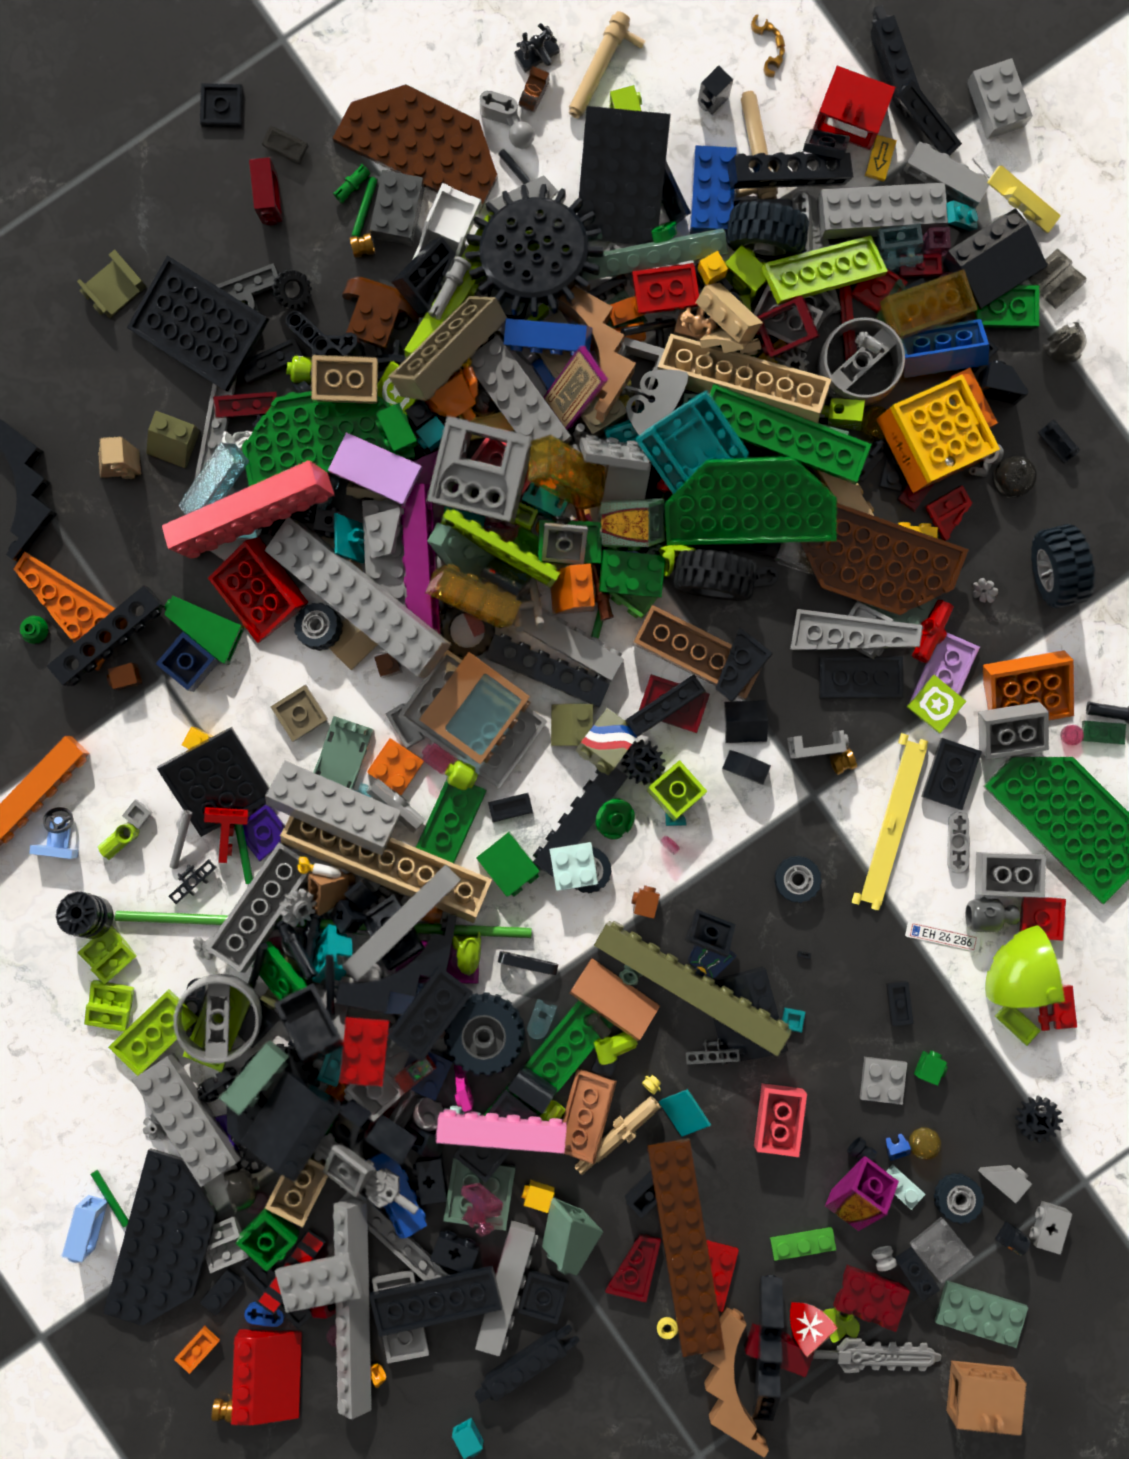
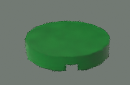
(615, 818)

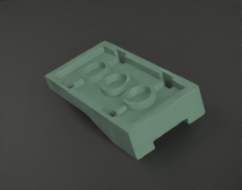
(341, 757)

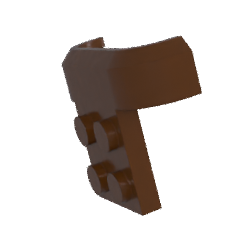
(376, 310)

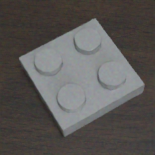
(883, 1080)

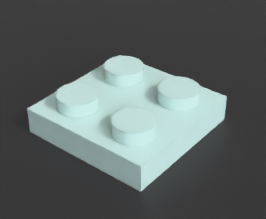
(573, 866)

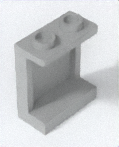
(796, 748)

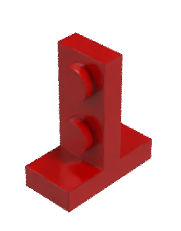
(227, 818)

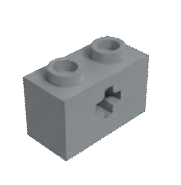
(1053, 1237)

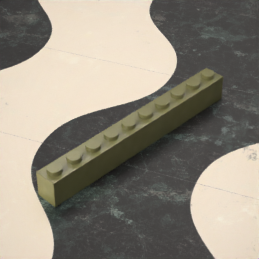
(693, 988)

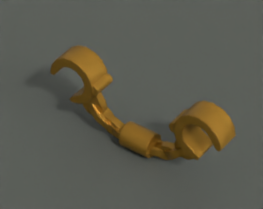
(779, 42)

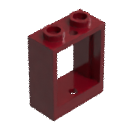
(265, 190)
(807, 320)

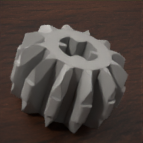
(794, 356)

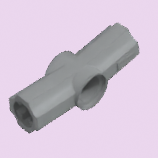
(408, 816)

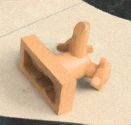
(694, 326)

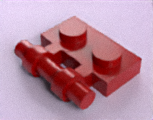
(1062, 1014)

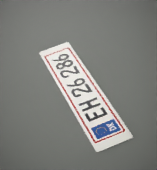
(943, 936)

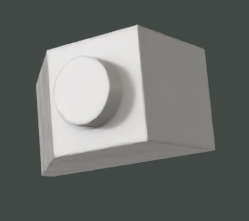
(1008, 1180)

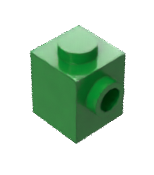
(931, 1067)

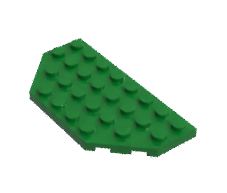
(308, 430)
(751, 504)
(1068, 817)

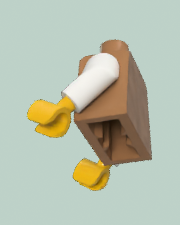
(325, 884)

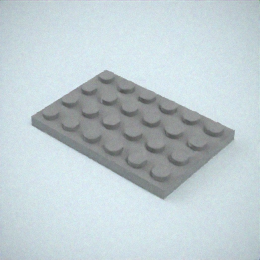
(504, 757)

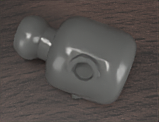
(990, 915)

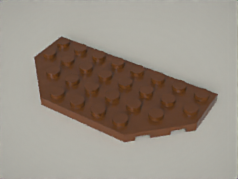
(420, 139)
(884, 562)

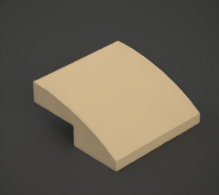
(721, 337)

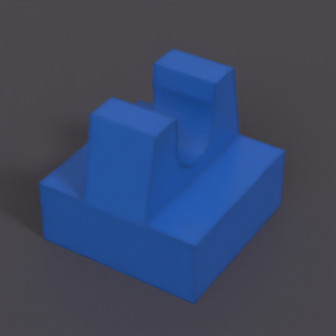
(898, 1150)

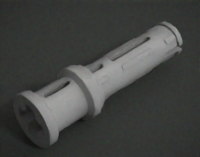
(453, 280)

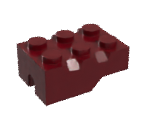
(872, 1297)

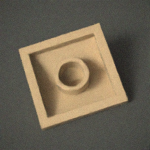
(352, 645)

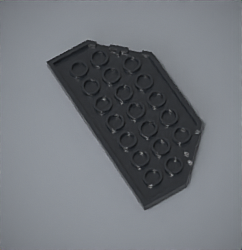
(162, 1242)

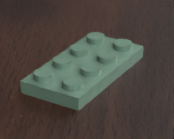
(981, 1314)

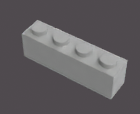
(938, 167)

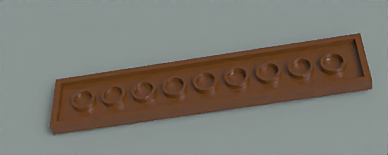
(685, 1247)

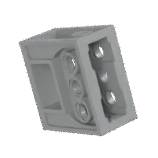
(454, 468)

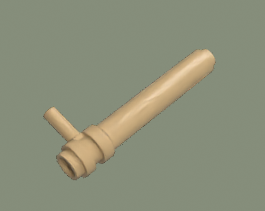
(612, 38)
(756, 141)

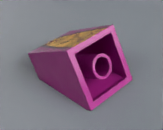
(862, 1194)

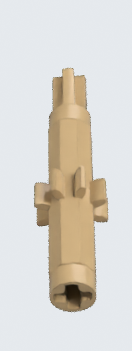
(623, 1130)

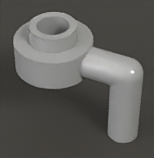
(983, 472)

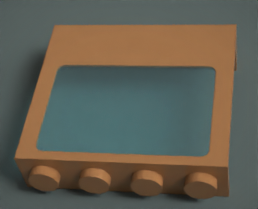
(475, 708)

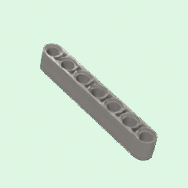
(401, 923)

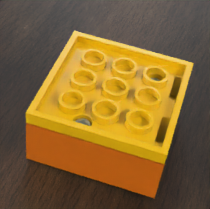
(937, 433)

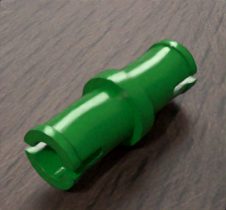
(351, 183)

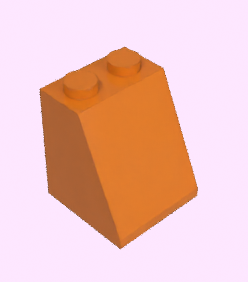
(573, 590)

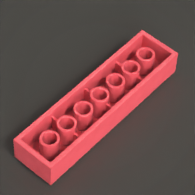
(248, 510)

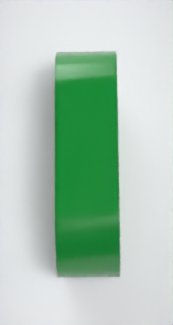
(664, 232)

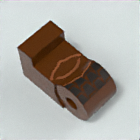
(534, 89)

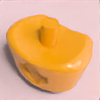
(378, 1375)

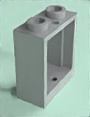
(644, 351)

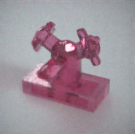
(484, 1206)

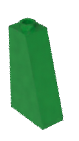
(210, 630)

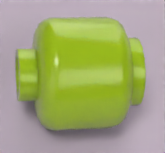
(300, 369)
(461, 775)

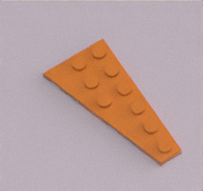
(67, 602)

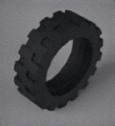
(457, 650)

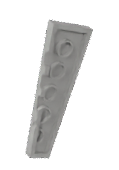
(835, 631)

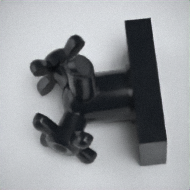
(536, 50)

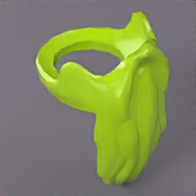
(670, 553)
(467, 952)

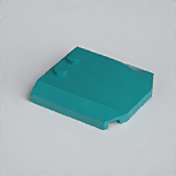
(688, 438)

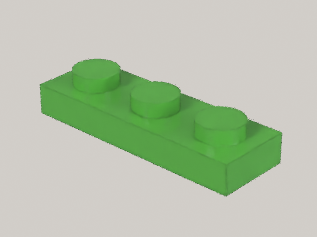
(802, 1243)

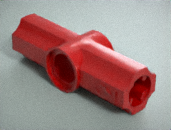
(933, 631)

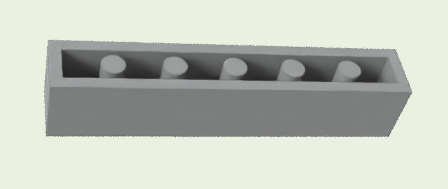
(509, 1278)

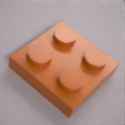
(395, 766)

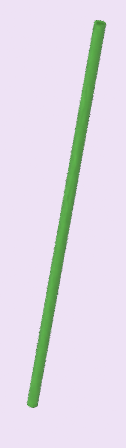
(421, 928)

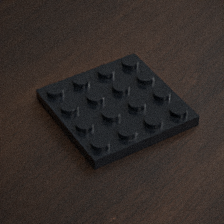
(215, 776)

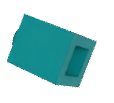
(431, 434)
(468, 1438)

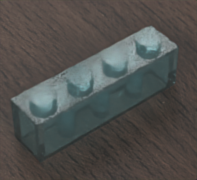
(215, 478)

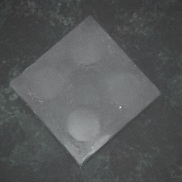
(941, 1250)

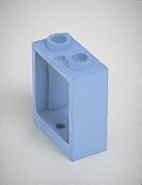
(84, 1229)

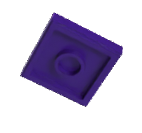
(263, 831)

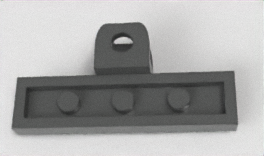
(251, 284)

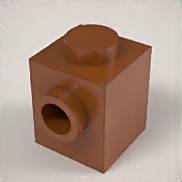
(645, 901)

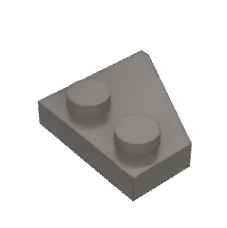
(383, 531)

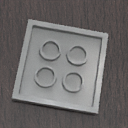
(613, 452)

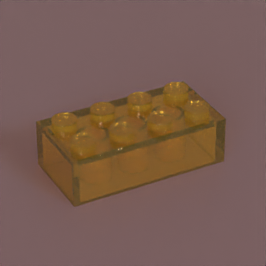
(929, 305)
(565, 473)
(473, 596)

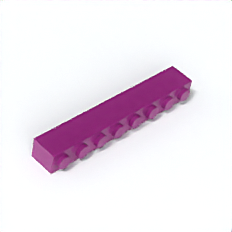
(419, 556)

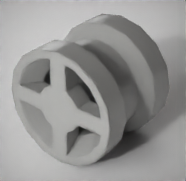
(884, 1258)

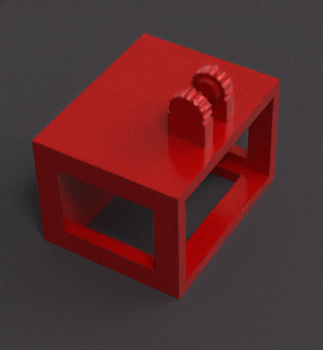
(856, 102)

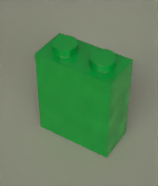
(509, 865)

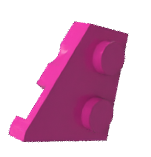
(464, 1095)

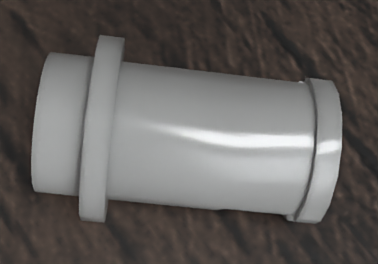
(869, 342)

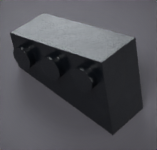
(423, 275)

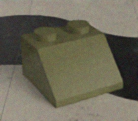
(171, 439)
(570, 723)

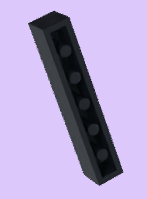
(581, 817)

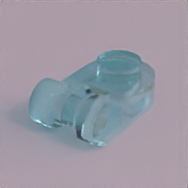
(539, 1026)

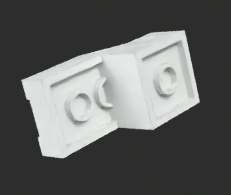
(451, 219)

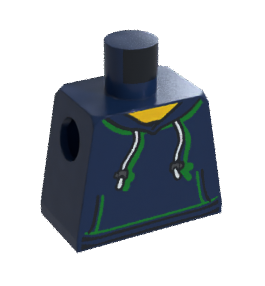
(709, 962)

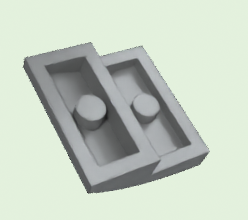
(223, 1248)

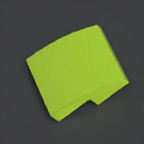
(107, 954)
(109, 1005)

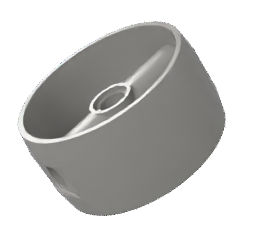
(850, 372)
(217, 1033)

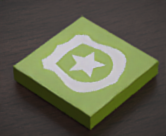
(389, 393)
(936, 704)

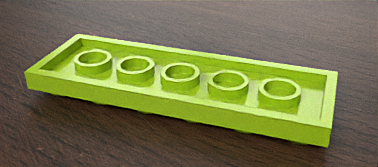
(824, 269)
(504, 551)

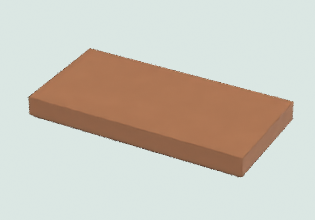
(614, 999)
(587, 1114)

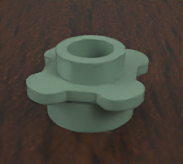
(628, 978)

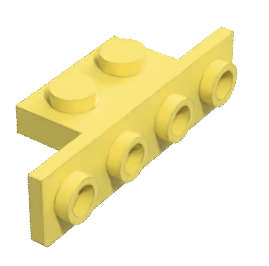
(1023, 199)

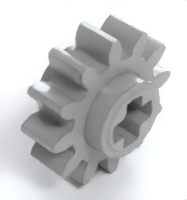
(297, 907)

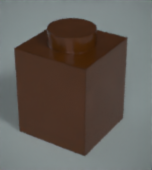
(387, 665)
(124, 676)

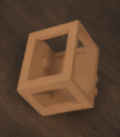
(987, 1399)

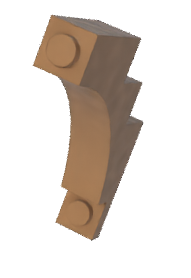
(606, 344)
(728, 1412)

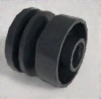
(84, 915)

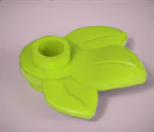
(844, 1323)

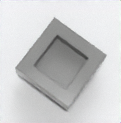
(137, 813)

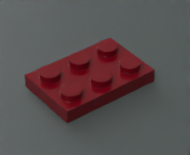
(687, 717)

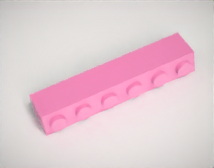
(501, 1131)

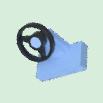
(57, 837)

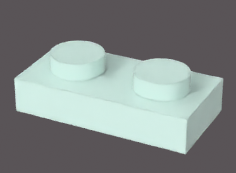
(906, 1189)

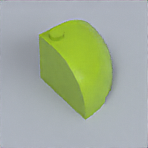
(1025, 972)

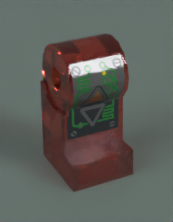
(414, 1073)

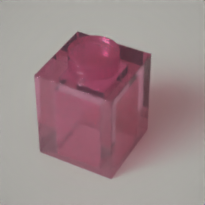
(937, 240)
(437, 757)

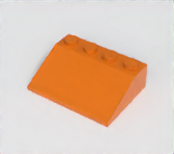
(1032, 679)

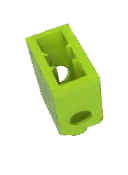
(850, 416)

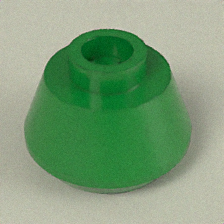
(33, 629)

